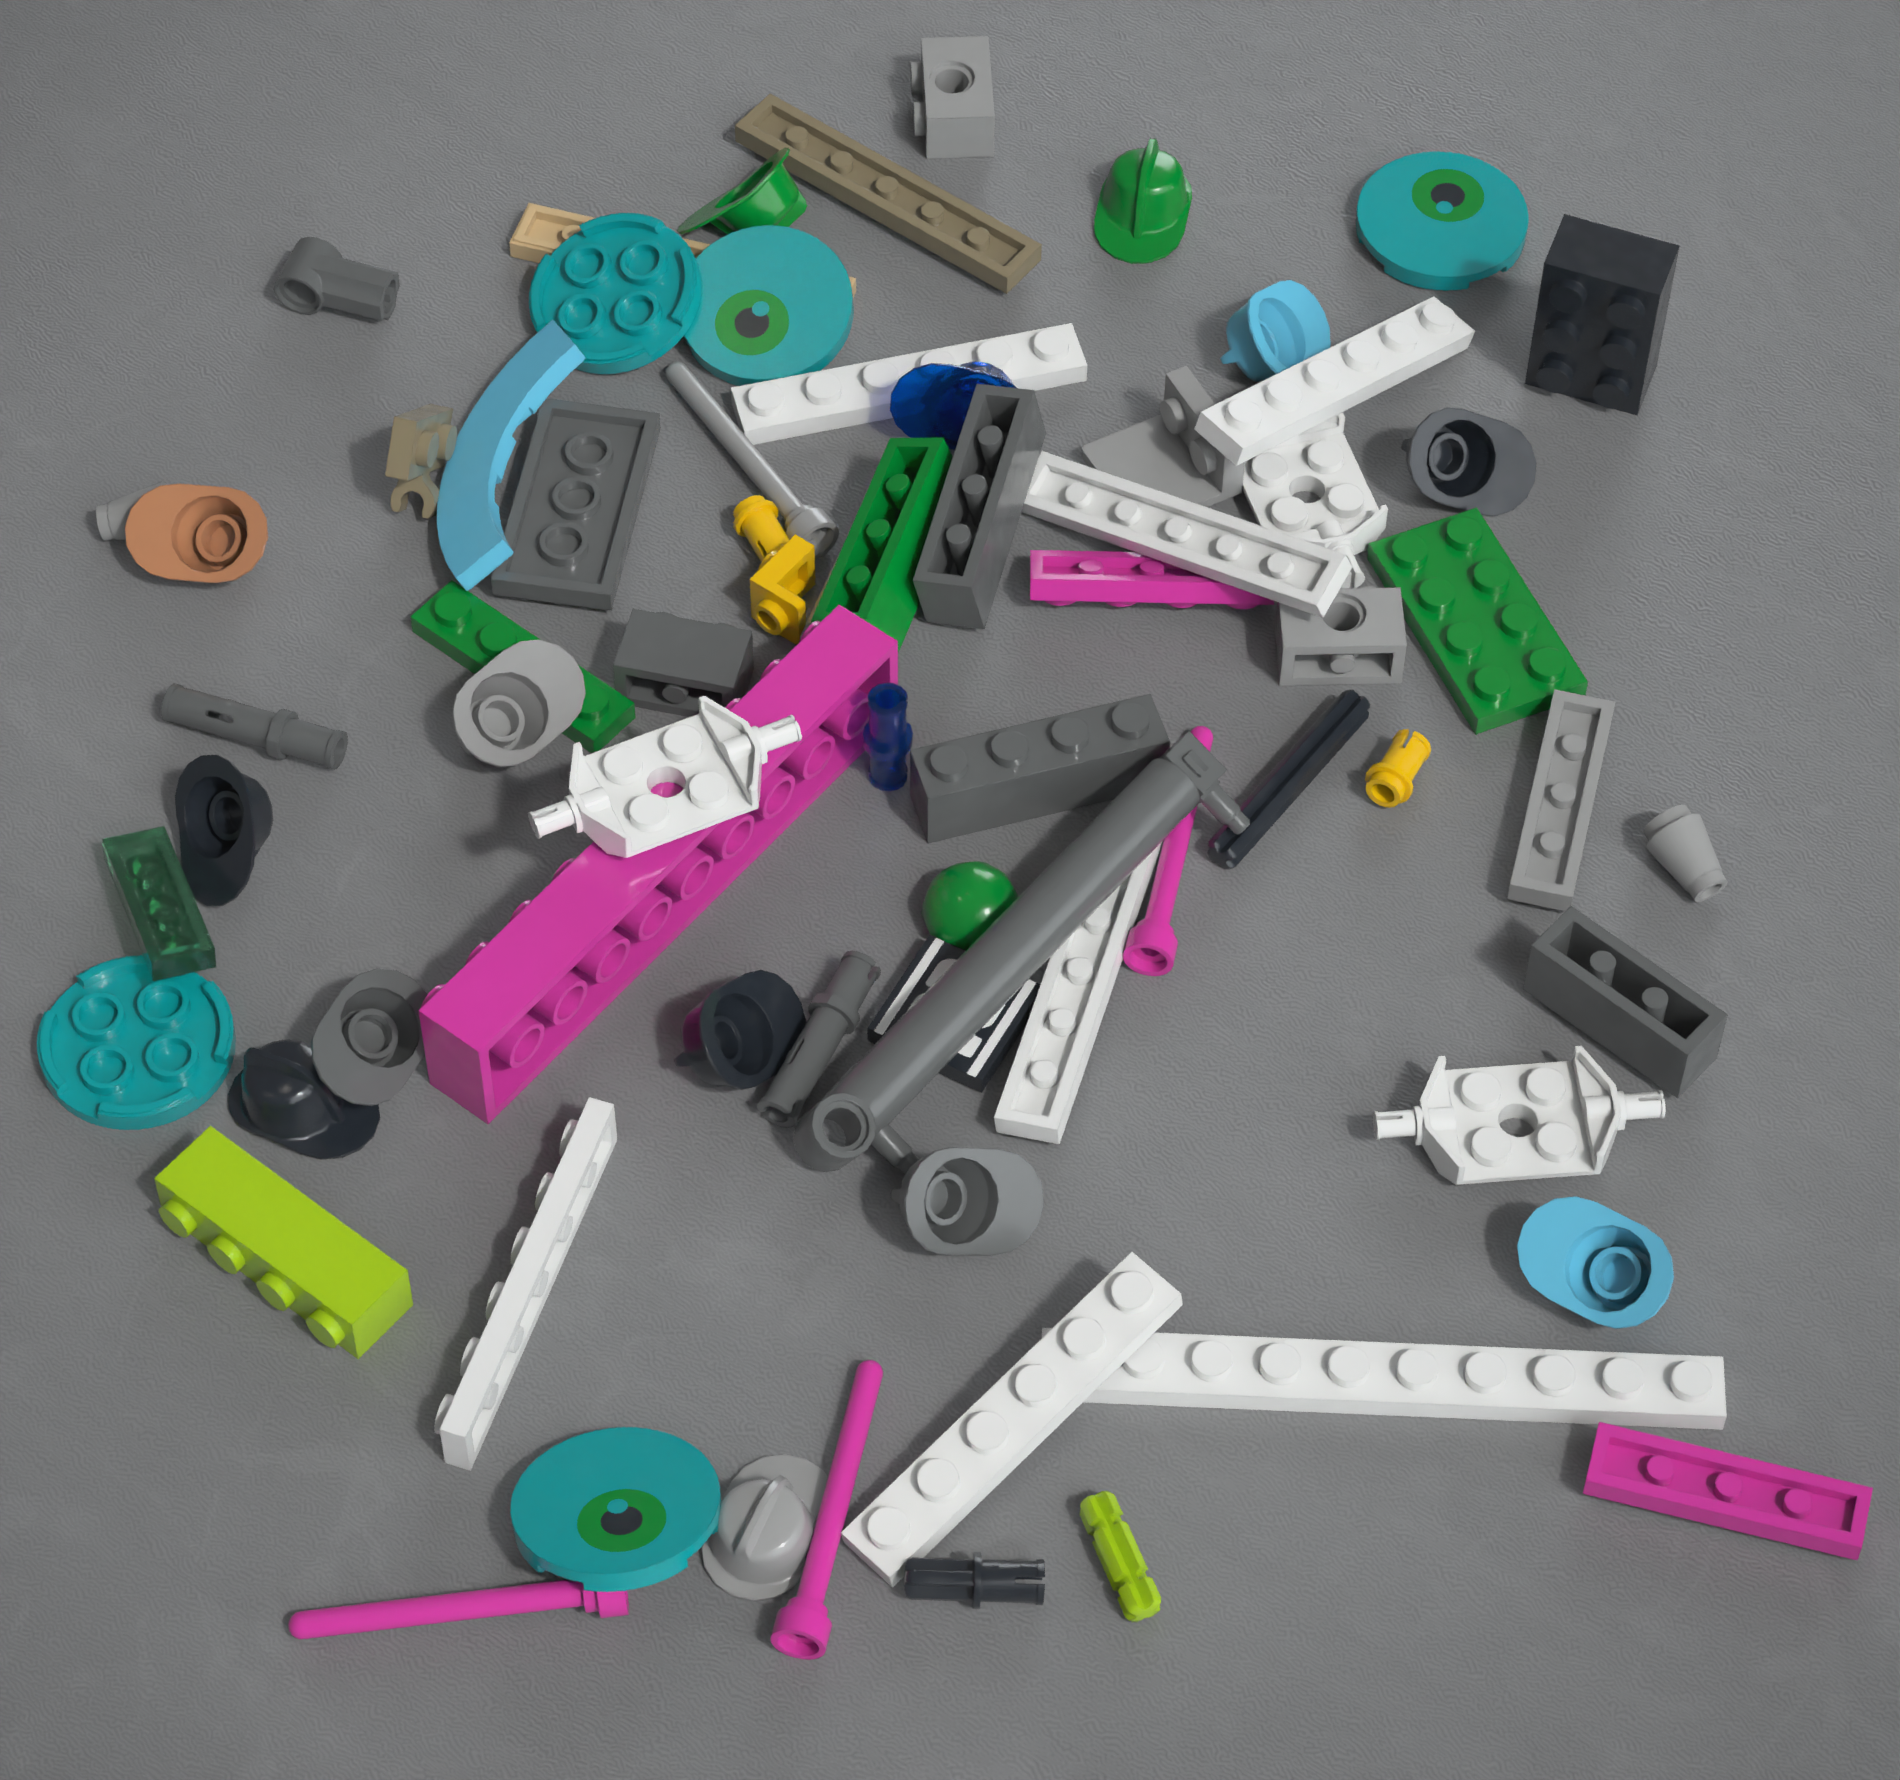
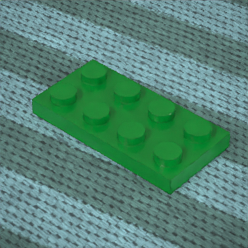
(1476, 620)

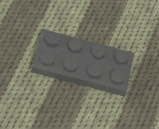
(577, 503)

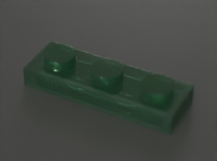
(159, 903)

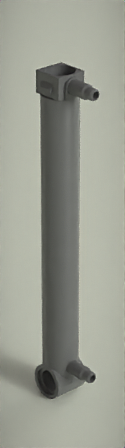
(1010, 955)

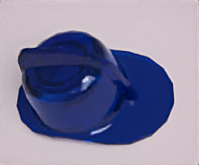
(937, 396)

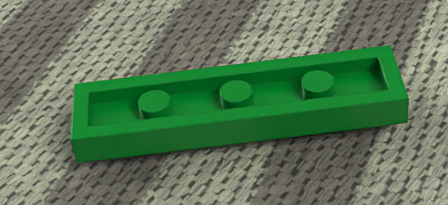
(477, 633)

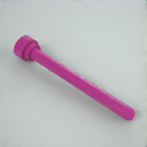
(1152, 943)
(455, 1607)
(803, 1624)

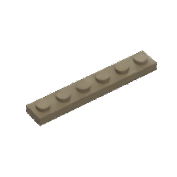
(890, 193)

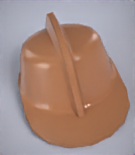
(196, 533)

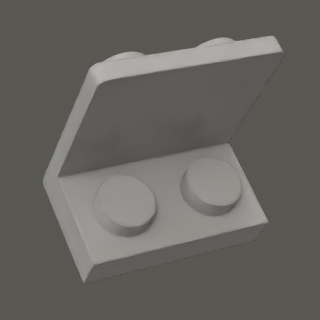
(1168, 451)

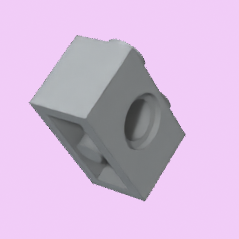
(956, 97)
(1352, 644)

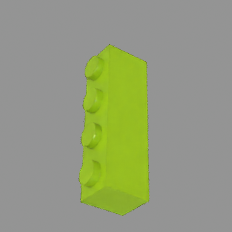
(283, 1243)

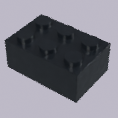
(1601, 314)

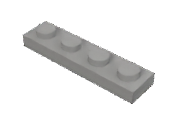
(1561, 800)

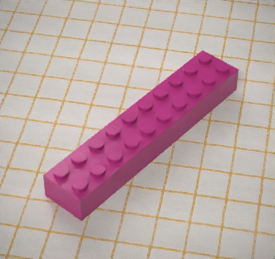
(615, 914)

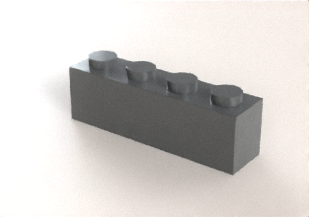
(979, 506)
(1034, 767)

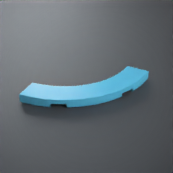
(466, 504)

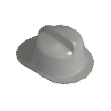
(518, 703)
(765, 1527)

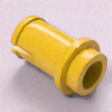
(759, 524)
(1391, 779)

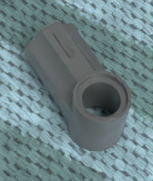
(320, 277)

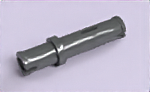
(278, 732)
(830, 1018)

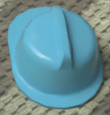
(1276, 330)
(1595, 1262)

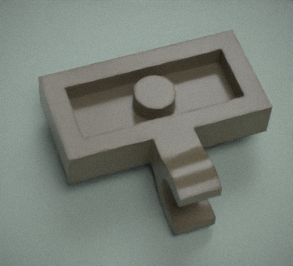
(417, 446)

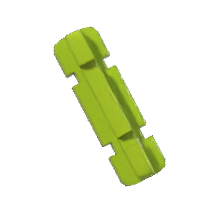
(1120, 1556)

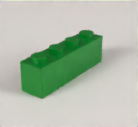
(888, 537)

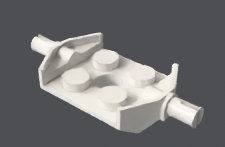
(1321, 464)
(708, 755)
(1565, 1102)

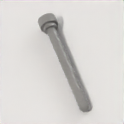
(800, 519)

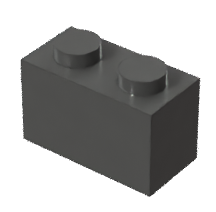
(676, 660)

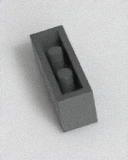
(1624, 1001)

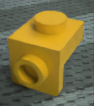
(779, 589)

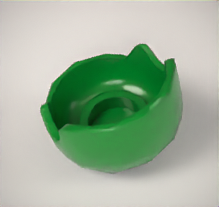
(966, 902)

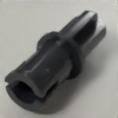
(974, 1580)

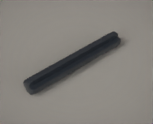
(1291, 777)

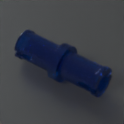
(887, 736)

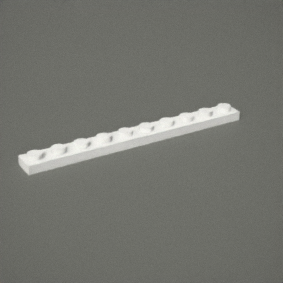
(1420, 1381)

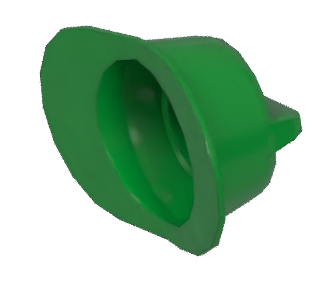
(760, 200)
(1143, 206)

